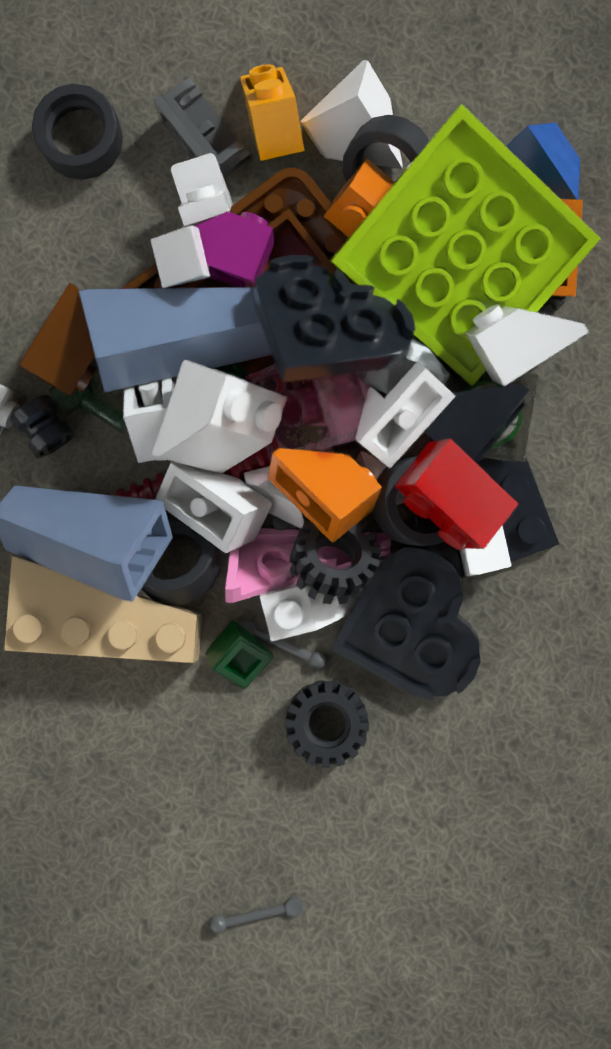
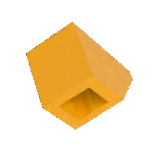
(272, 112)

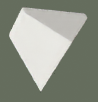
(345, 110)

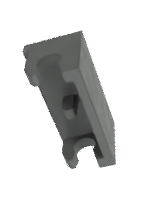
(199, 127)

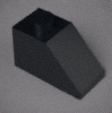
(479, 418)

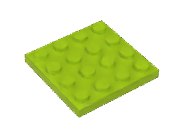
(462, 236)

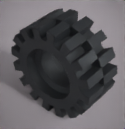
(328, 580)
(326, 751)

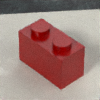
(455, 495)

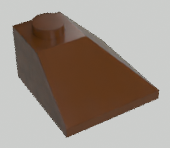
(62, 347)

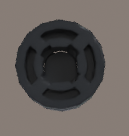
(42, 426)

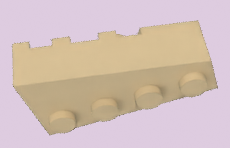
(72, 618)

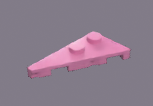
(266, 566)

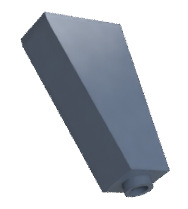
(151, 331)
(87, 536)

